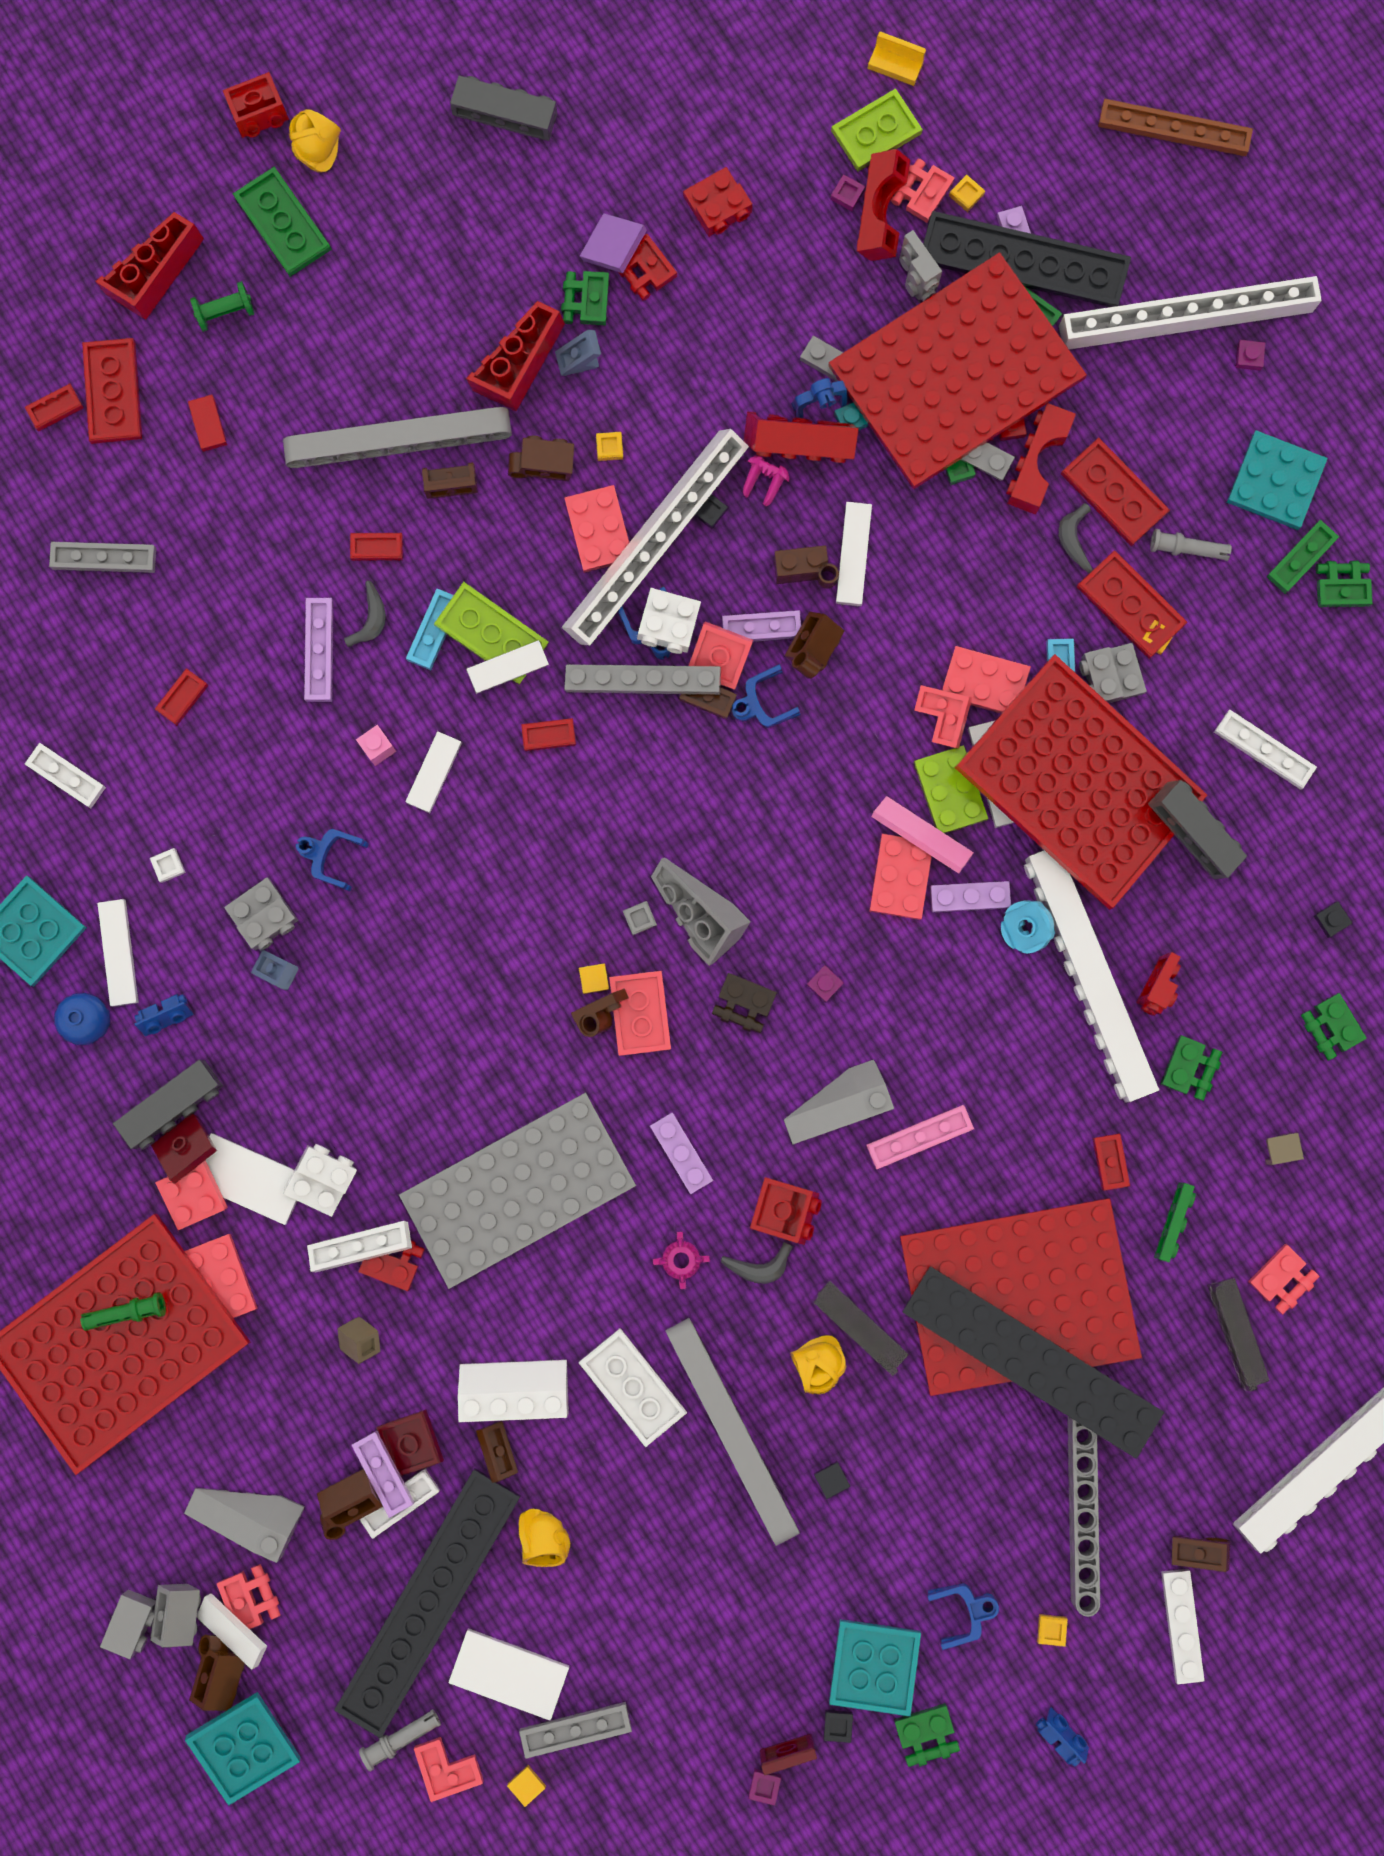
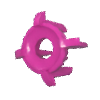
(758, 466)
(681, 1246)

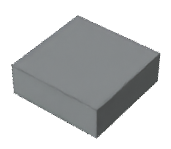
(639, 918)

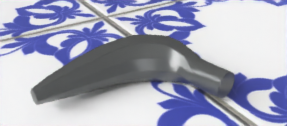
(1069, 538)
(375, 619)
(760, 1273)

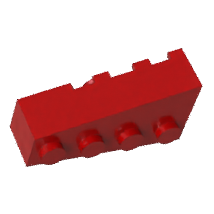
(152, 266)
(518, 358)
(800, 438)

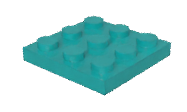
(1277, 480)
(35, 931)
(874, 1667)
(242, 1748)

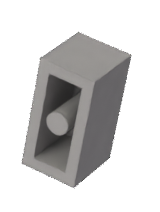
(175, 1615)
(129, 1625)

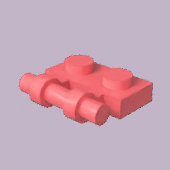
(929, 193)
(1277, 1273)
(239, 1599)

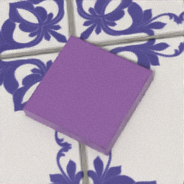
(613, 243)

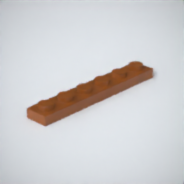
(1175, 127)

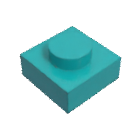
(851, 415)

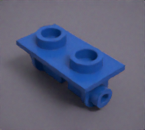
(152, 1020)
(1072, 1746)

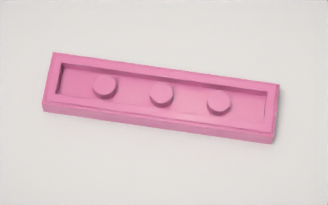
(922, 834)
(920, 1137)

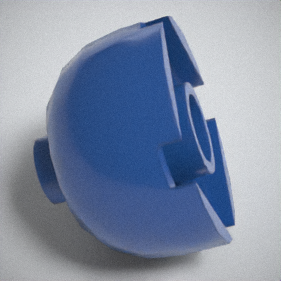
(82, 1018)

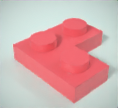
(951, 712)
(444, 1777)

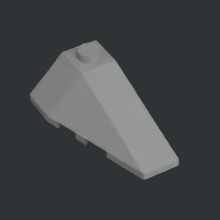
(707, 917)
(846, 1100)
(249, 1519)

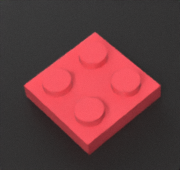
(722, 649)
(192, 1197)

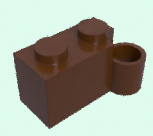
(542, 459)
(804, 565)
(814, 644)
(346, 1503)
(216, 1676)

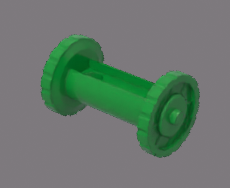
(222, 306)

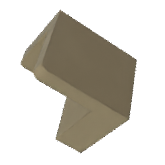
(1284, 1149)
(358, 1340)

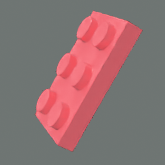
(597, 527)
(985, 678)
(900, 878)
(642, 1019)
(224, 1273)

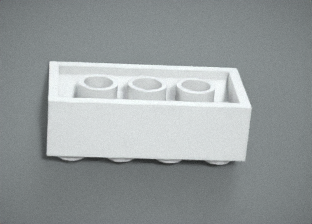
(513, 1391)

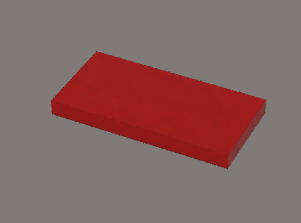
(112, 390)
(1115, 491)
(1131, 604)

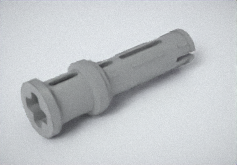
(1179, 544)
(388, 1745)

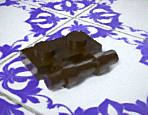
(746, 995)

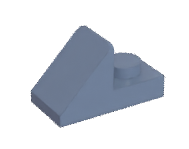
(579, 354)
(274, 970)

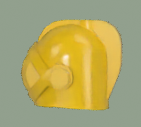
(314, 140)
(819, 1364)
(542, 1539)

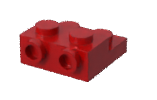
(256, 105)
(718, 202)
(1158, 990)
(786, 1211)

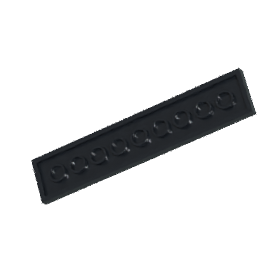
(1033, 1362)
(427, 1603)

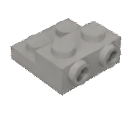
(922, 269)
(1113, 672)
(261, 915)

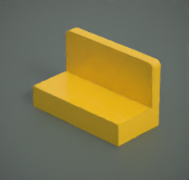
(897, 58)

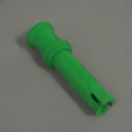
(135, 1310)

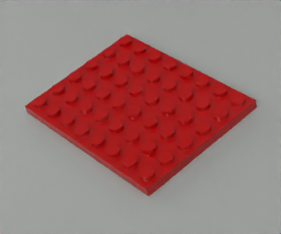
(957, 370)
(1076, 780)
(1042, 1267)
(113, 1379)

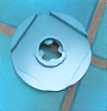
(1042, 929)

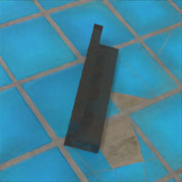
(860, 1327)
(1238, 1334)

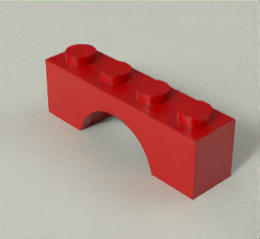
(886, 176)
(1052, 430)

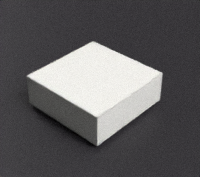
(167, 865)

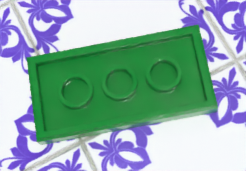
(282, 221)

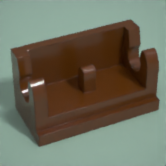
(450, 481)

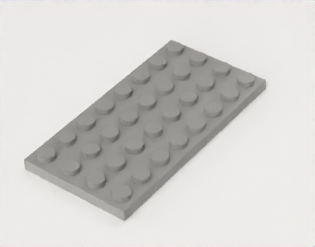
(517, 1190)

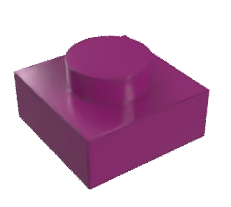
(847, 193)
(1250, 355)
(825, 983)
(764, 1788)

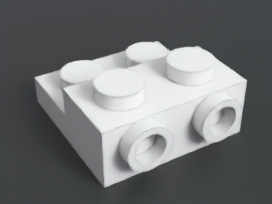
(668, 621)
(320, 1179)

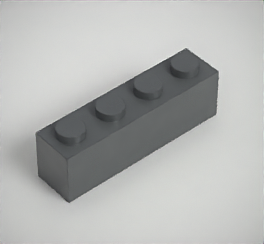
(504, 107)
(1197, 829)
(168, 1104)

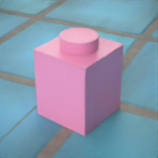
(376, 745)

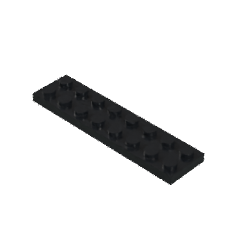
(1035, 259)

